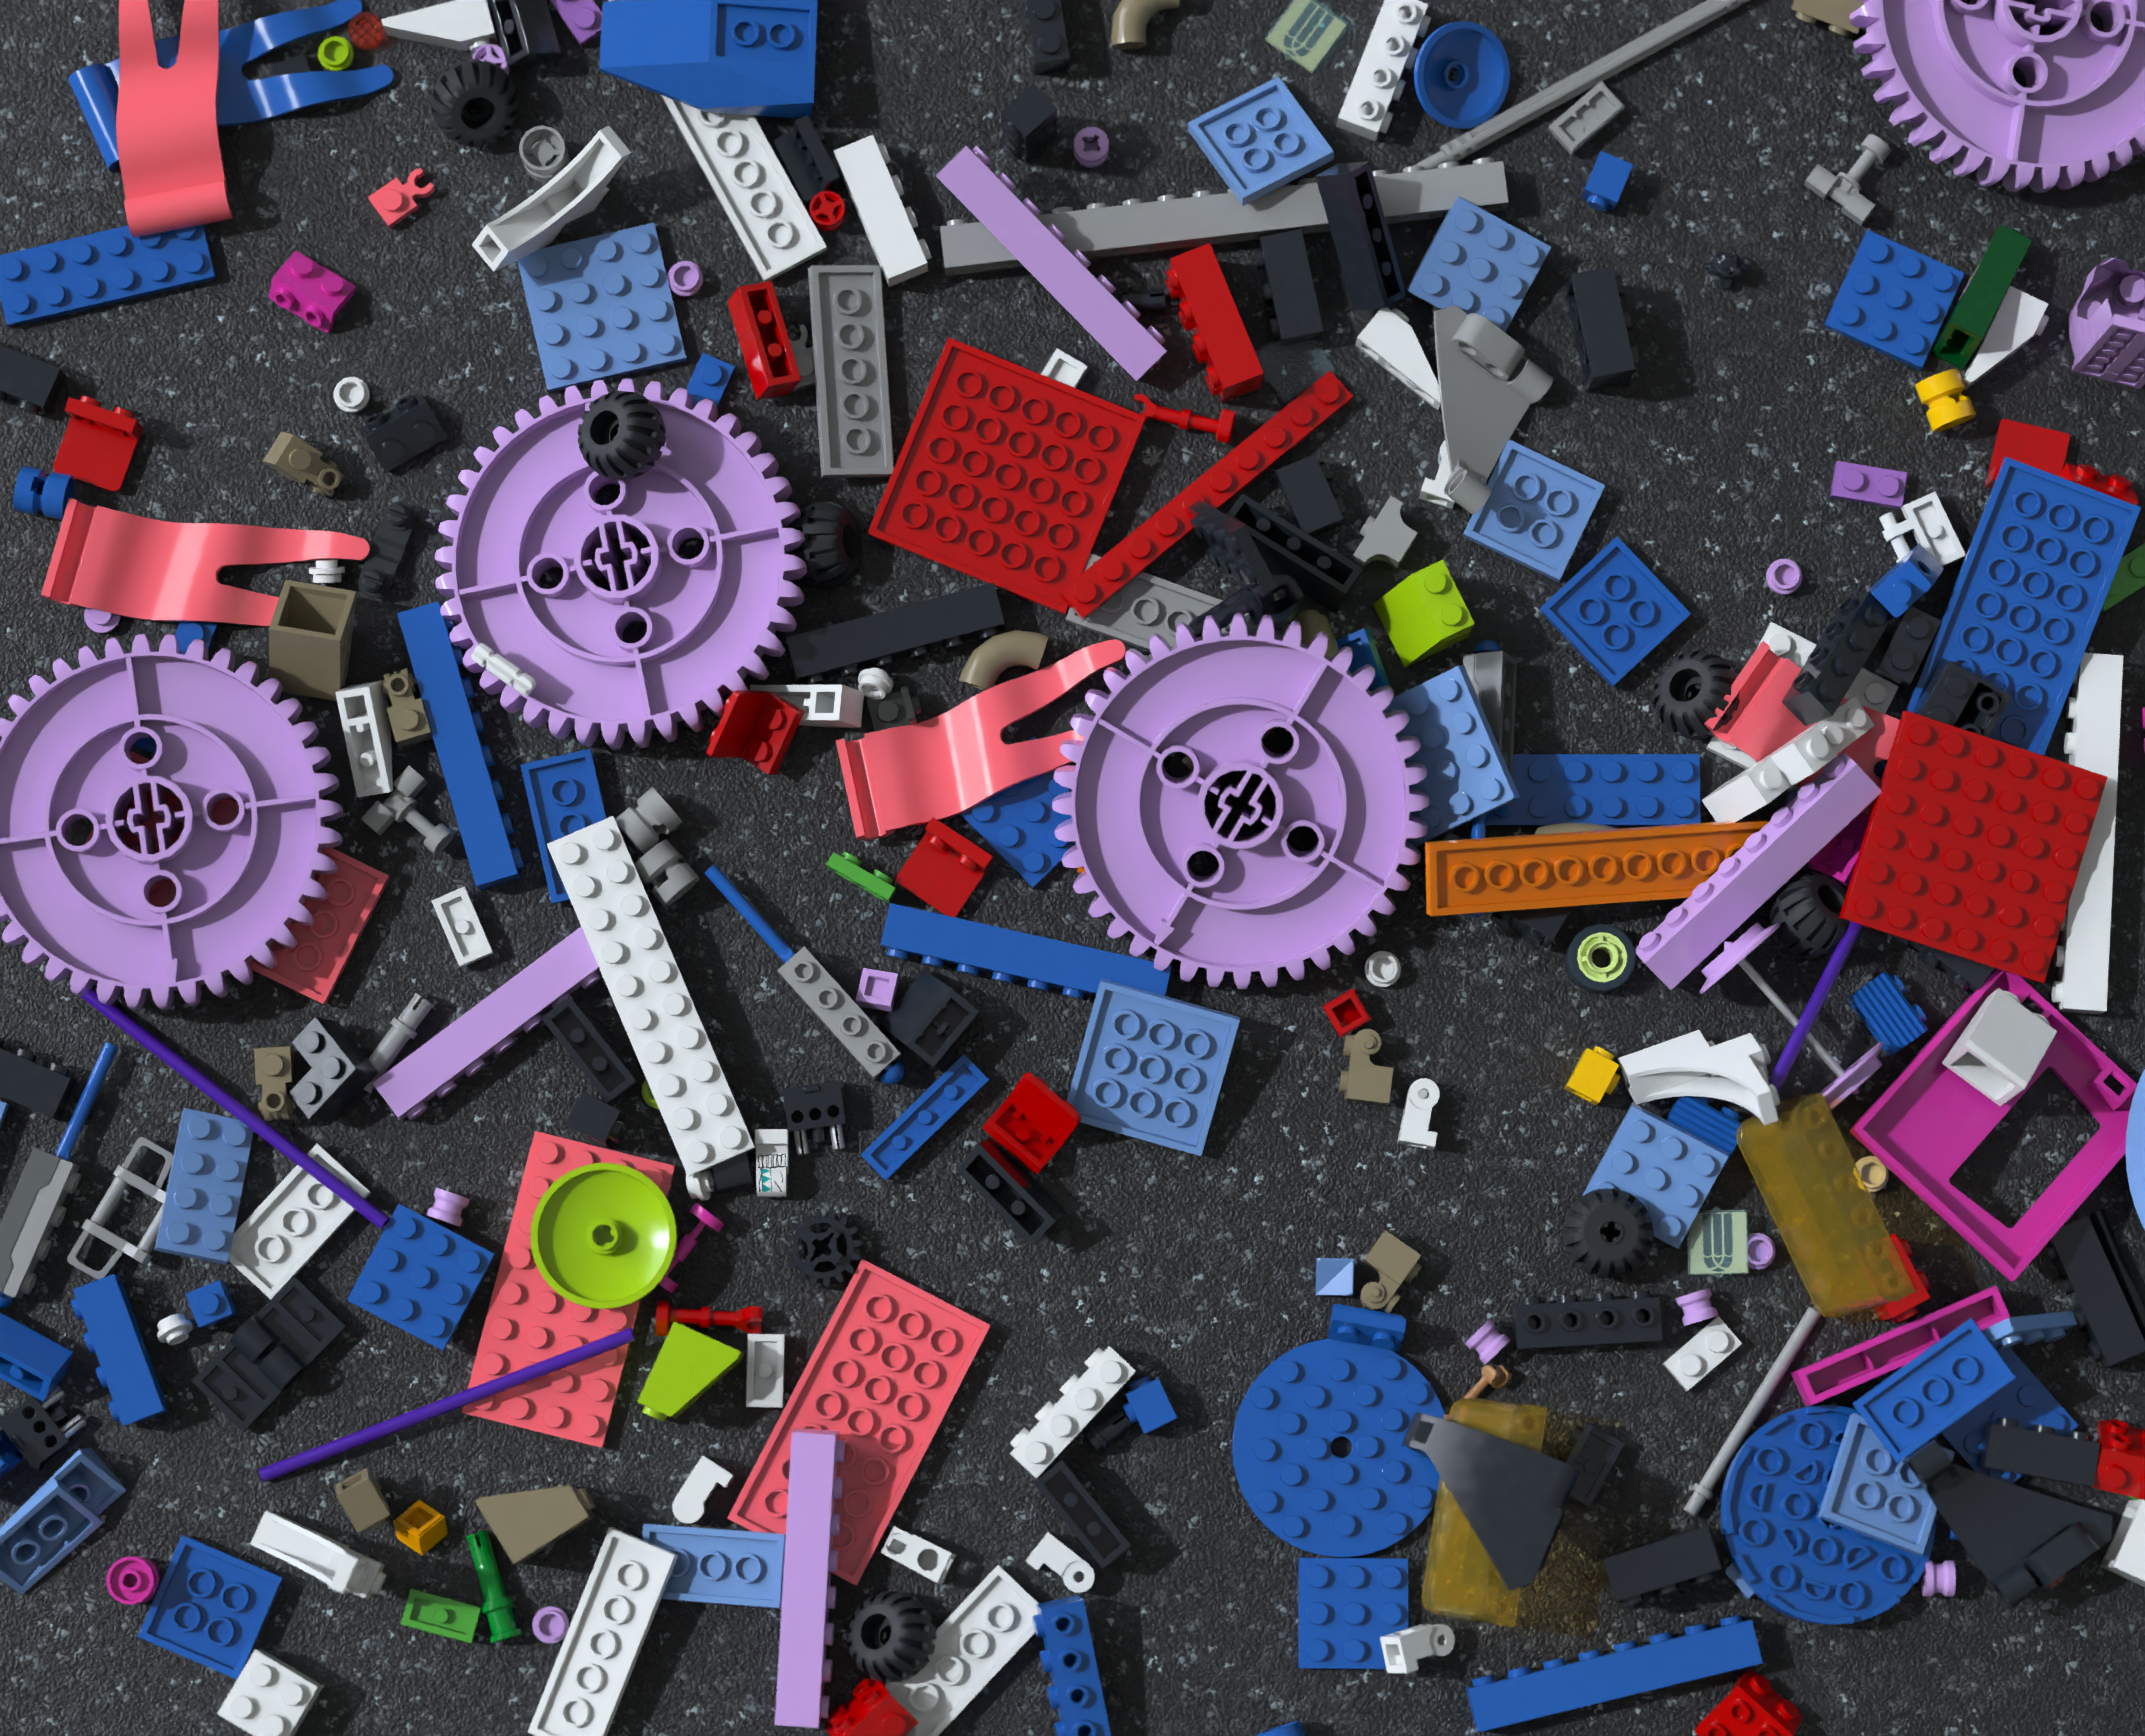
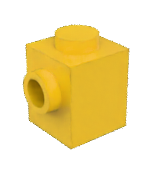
(1593, 1075)

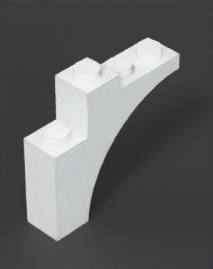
(560, 201)
(1788, 763)
(1699, 1068)
(319, 1555)

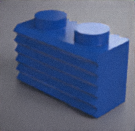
(1888, 1013)
(1702, 1120)

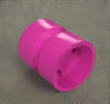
(133, 1580)

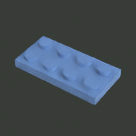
(204, 1186)
(722, 1564)

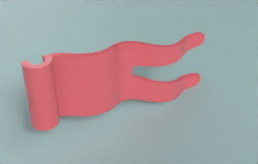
(170, 122)
(172, 568)
(1767, 724)
(959, 757)

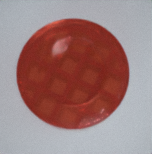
(366, 30)

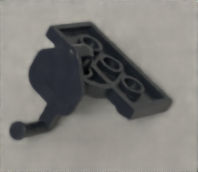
(1237, 554)

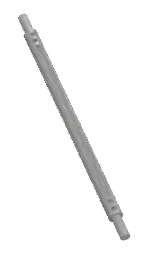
(1580, 81)

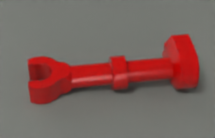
(1185, 419)
(745, 1319)

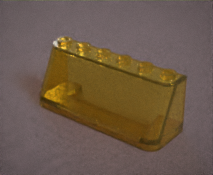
(1823, 1208)
(1458, 1570)

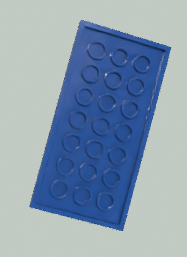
(2031, 595)

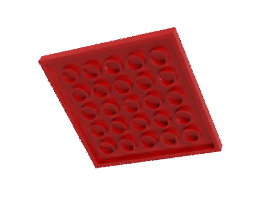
(1006, 475)
(1973, 847)

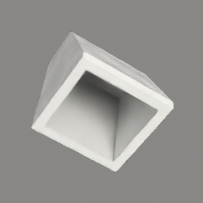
(2000, 1047)
(2127, 1548)

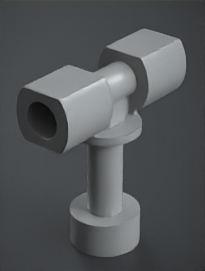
(1845, 187)
(401, 807)

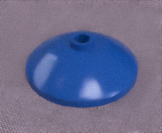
(1478, 77)

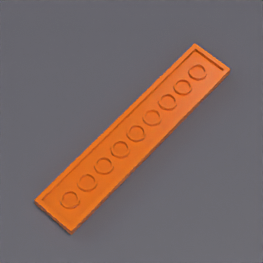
(1578, 866)

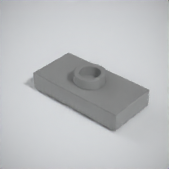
(1586, 117)

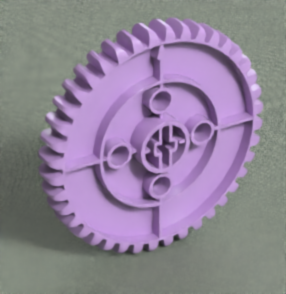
(1956, 84)
(702, 614)
(232, 881)
(1265, 898)

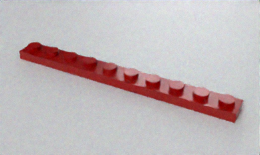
(1214, 488)

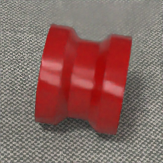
(824, 204)

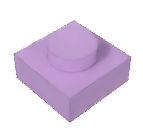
(877, 989)

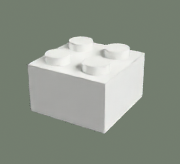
(269, 1697)

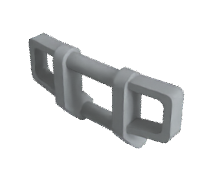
(95, 1224)

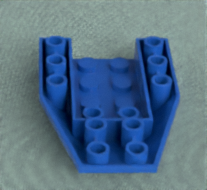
(716, 52)

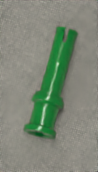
(496, 1604)

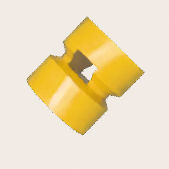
(1945, 400)

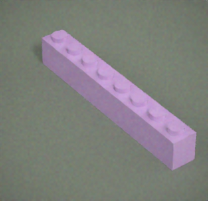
(1051, 263)
(1757, 870)
(489, 1027)
(808, 1577)

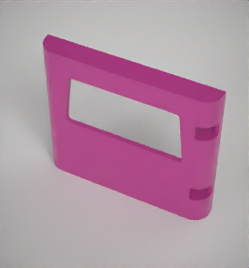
(1936, 1119)

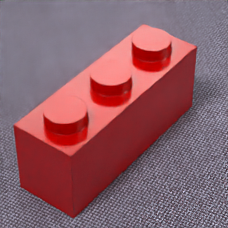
(764, 340)

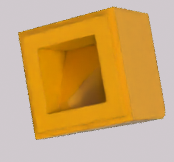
(420, 1527)

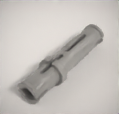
(398, 1036)

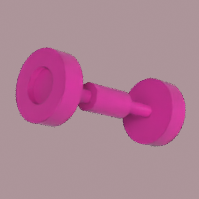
(688, 1242)

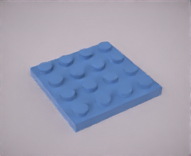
(601, 307)
(1459, 753)
(1152, 1066)

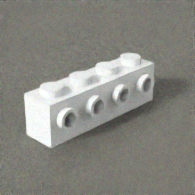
(1382, 66)
(881, 210)
(1067, 1418)

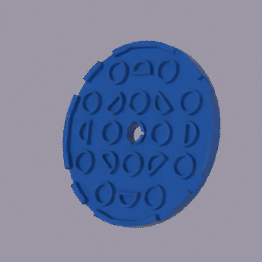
(1287, 1459)
(1782, 1545)

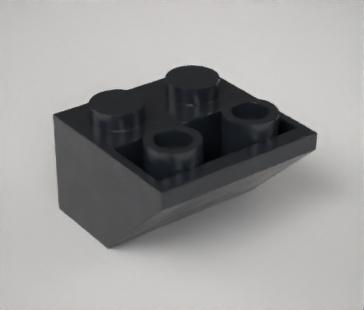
(1962, 700)
(930, 1019)

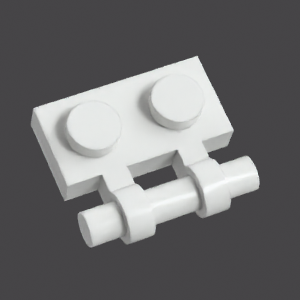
(1930, 528)

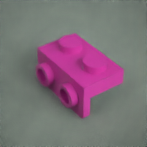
(310, 291)
(1841, 853)

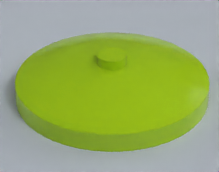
(603, 1235)

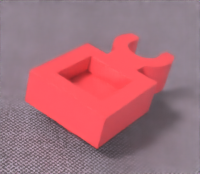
(396, 200)

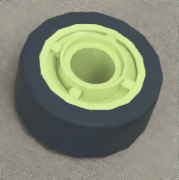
(1611, 941)

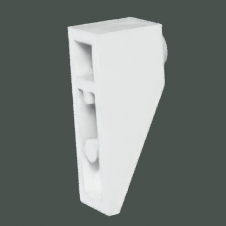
(451, 25)
(2010, 329)
(1397, 349)
(822, 703)
(367, 736)

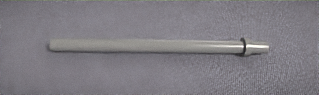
(1704, 1489)

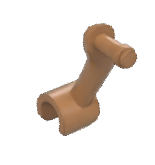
(1496, 1377)

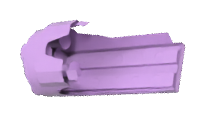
(2107, 344)

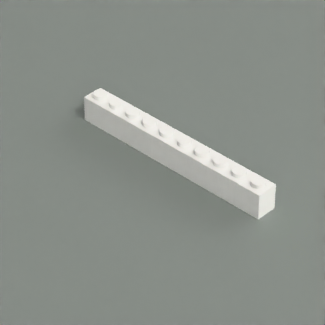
(2087, 921)

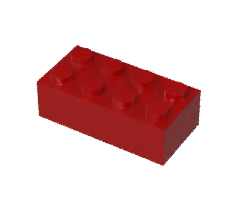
(1215, 324)

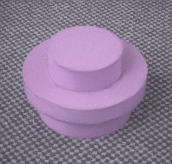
(685, 278)
(1783, 576)
(101, 621)
(1760, 1251)
(550, 1624)

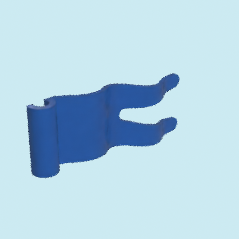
(240, 99)

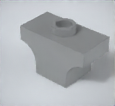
(1385, 537)

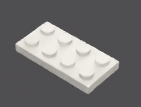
(291, 1225)

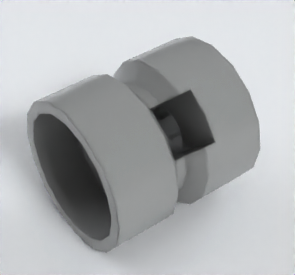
(543, 153)
(648, 820)
(664, 860)

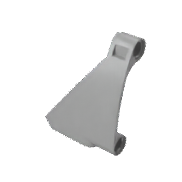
(1482, 398)

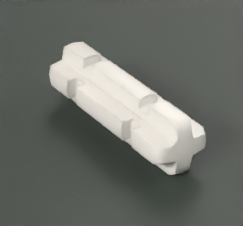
(503, 669)

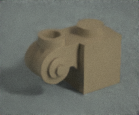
(301, 463)
(407, 713)
(274, 1074)
(1364, 1080)
(1394, 1264)
(363, 1500)

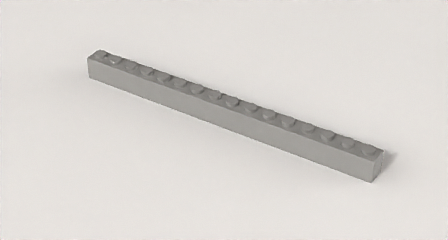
(1222, 219)

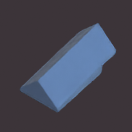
(56, 1519)

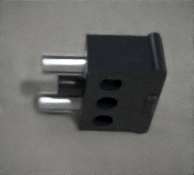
(815, 1096)
(24, 1434)

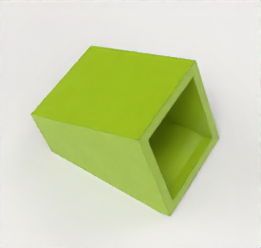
(1424, 614)
(685, 1371)

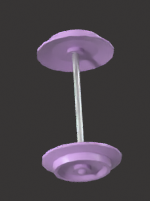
(1735, 953)

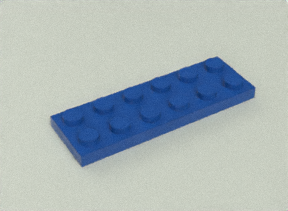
(100, 271)
(1602, 790)

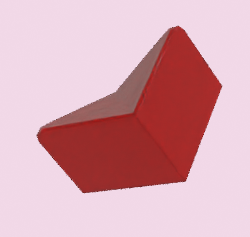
(1346, 1012)

